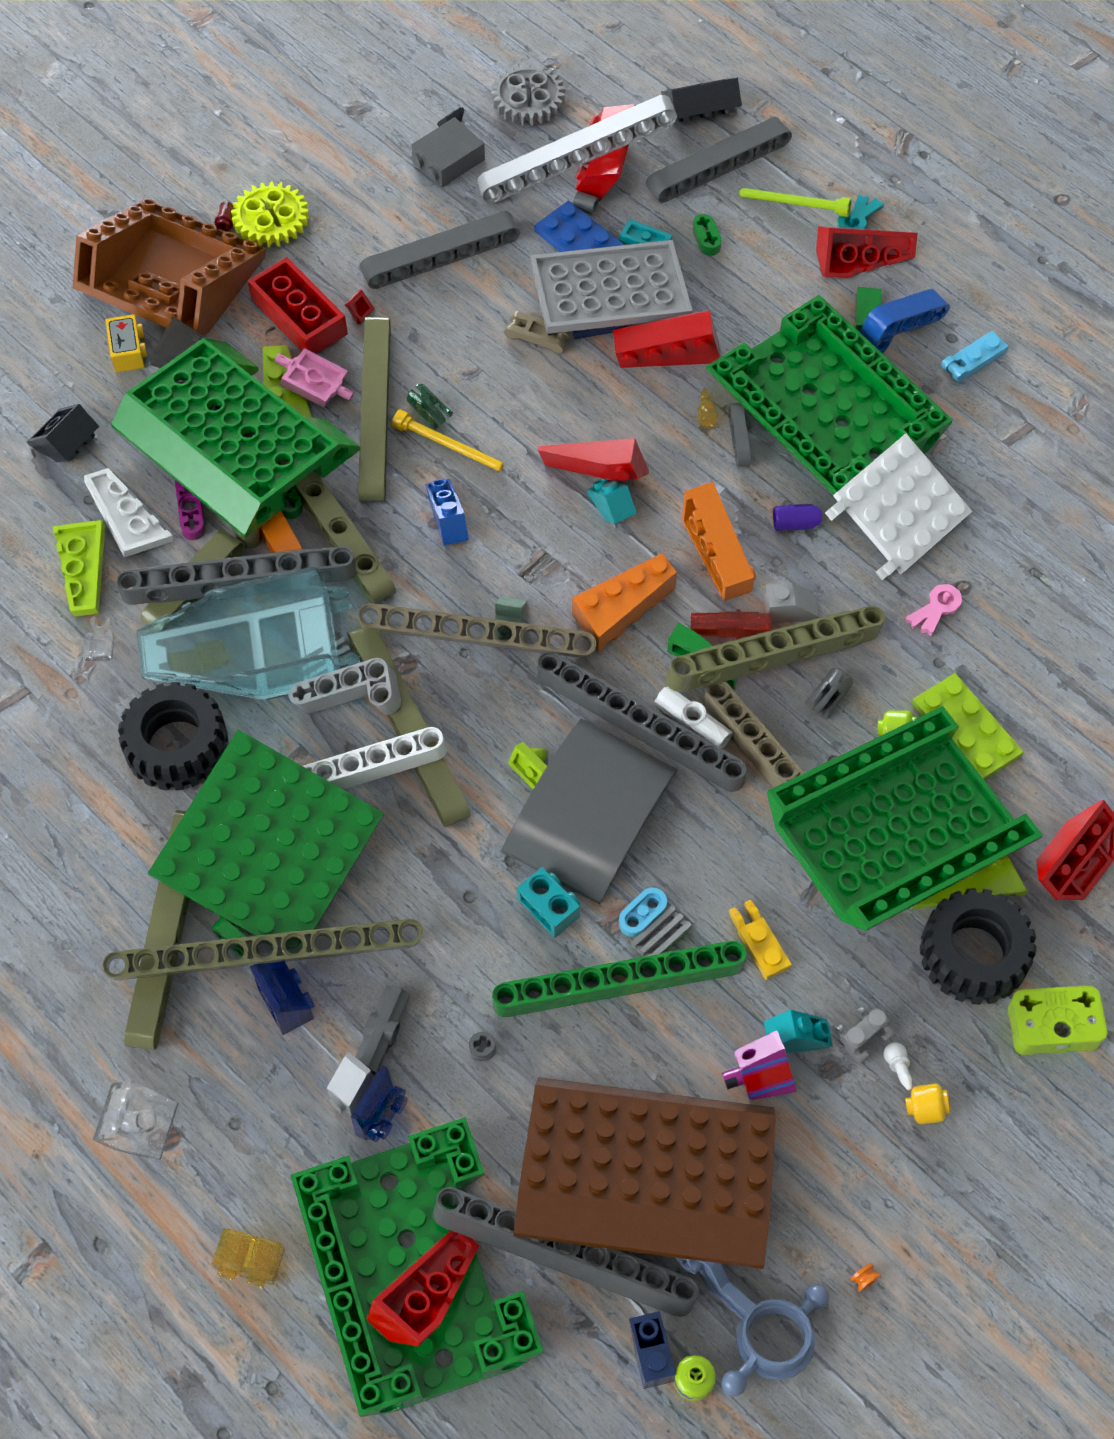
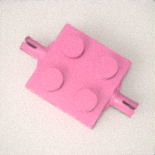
(313, 377)

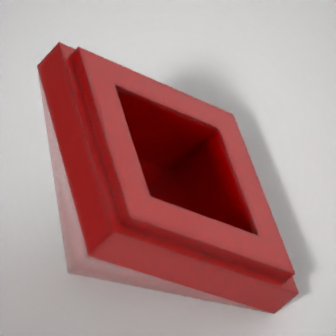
(359, 306)

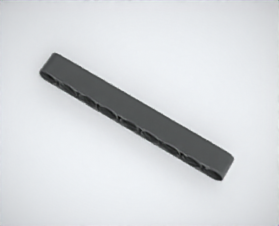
(646, 731)
(575, 1263)

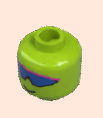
(695, 1389)

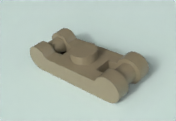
(535, 332)

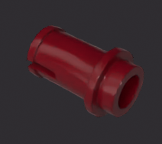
(224, 218)

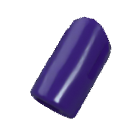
(796, 517)

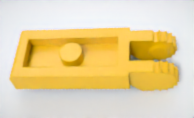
(760, 942)

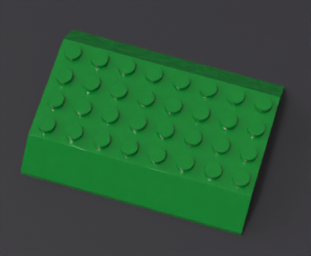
(895, 821)

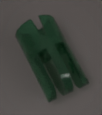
(426, 402)

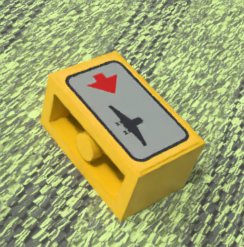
(125, 343)

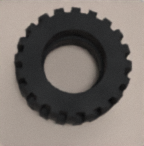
(167, 706)
(993, 916)

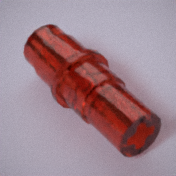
(730, 624)

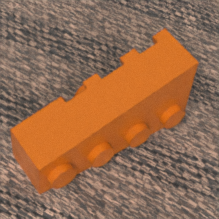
(716, 541)
(623, 599)

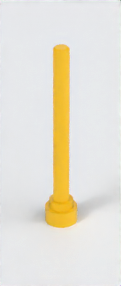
(403, 421)

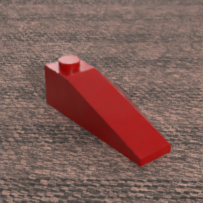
(854, 251)
(601, 459)
(422, 1295)

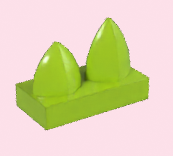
(528, 763)

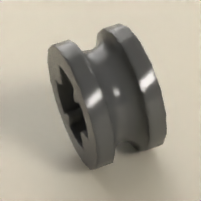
(488, 1052)

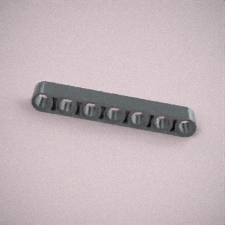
(718, 159)
(439, 249)

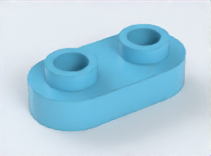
(641, 912)

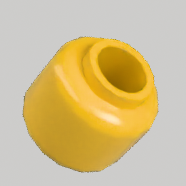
(928, 1104)

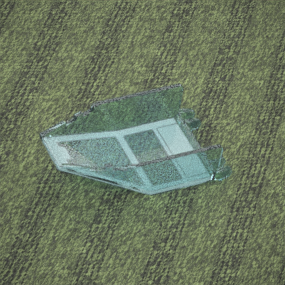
(249, 637)

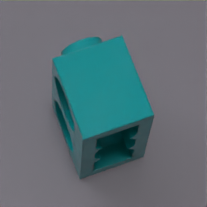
(542, 905)

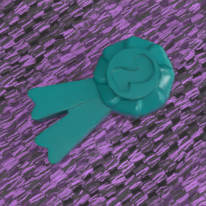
(860, 213)

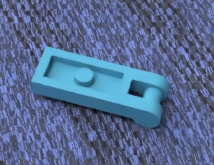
(975, 356)

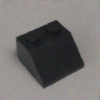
(64, 433)

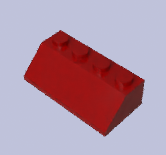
(601, 173)

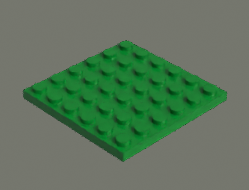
(265, 842)

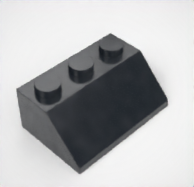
(705, 98)

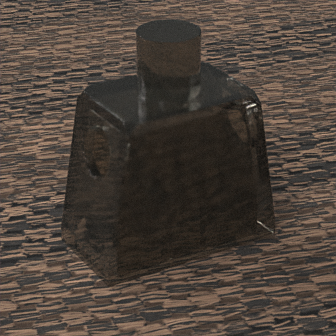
(174, 341)

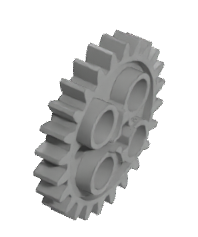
(510, 94)

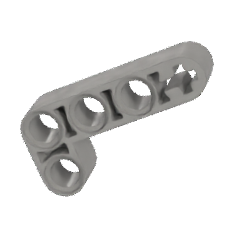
(312, 693)

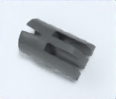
(832, 689)

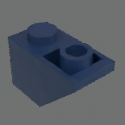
(652, 1350)

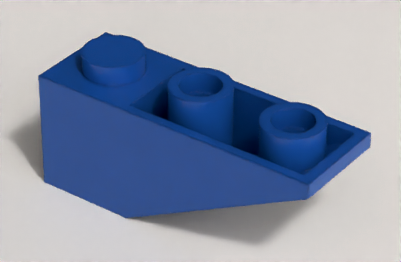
(447, 511)

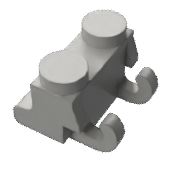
(863, 1032)

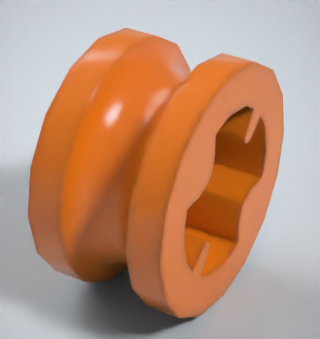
(865, 1277)

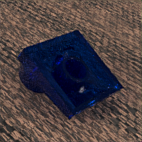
(378, 1107)

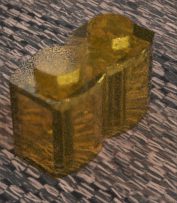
(247, 1257)

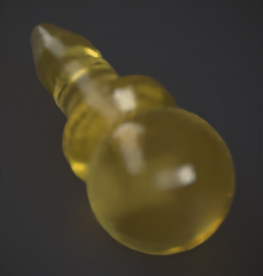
(706, 410)

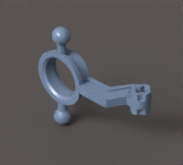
(718, 1284)

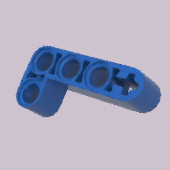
(903, 316)

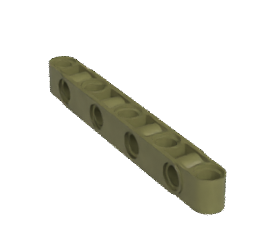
(331, 520)
(774, 648)

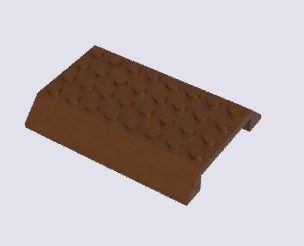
(647, 1173)

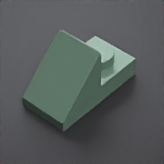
(509, 610)

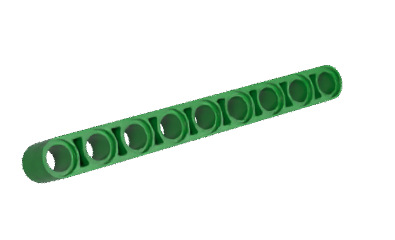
(608, 988)

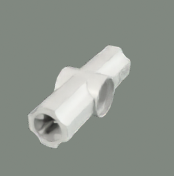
(681, 708)

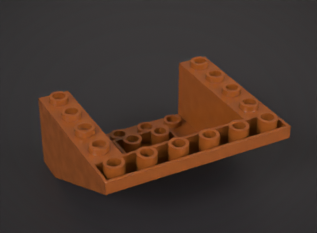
(164, 265)

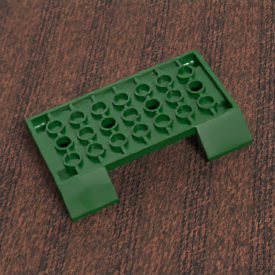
(208, 448)
(358, 1255)

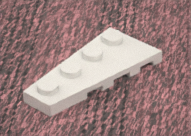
(125, 516)

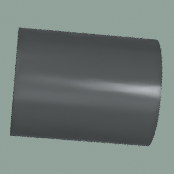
(586, 201)

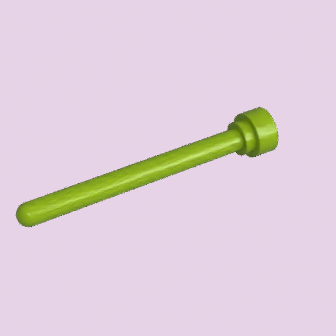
(840, 206)

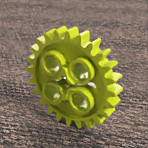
(258, 224)

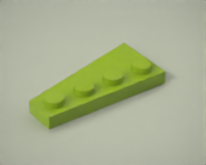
(272, 378)

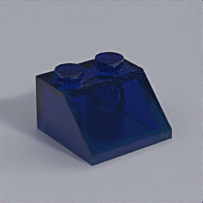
(282, 995)

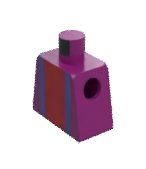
(762, 1069)

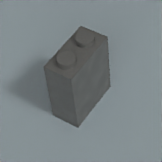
(448, 152)

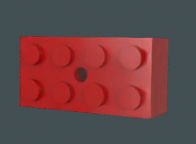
(297, 307)

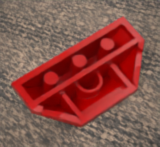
(1078, 854)

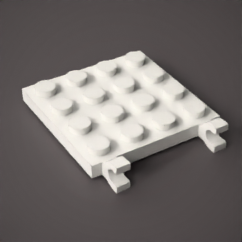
(901, 505)

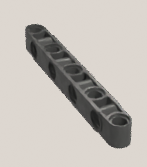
(164, 583)

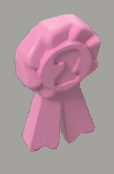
(943, 600)

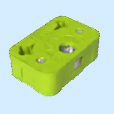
(1057, 1011)

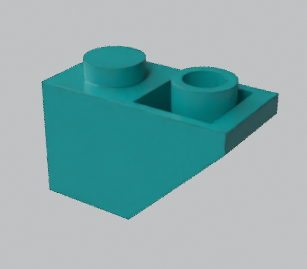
(612, 500)
(800, 1031)

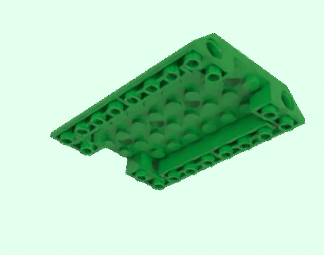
(849, 384)

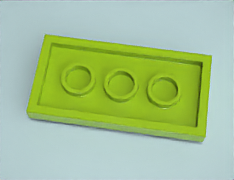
(979, 733)

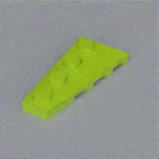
(81, 564)
(998, 877)

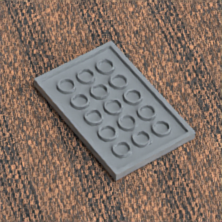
(610, 286)

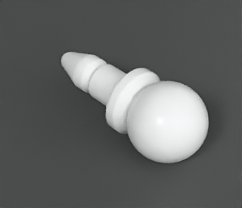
(896, 1056)

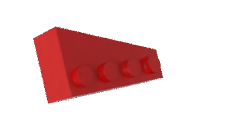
(668, 342)

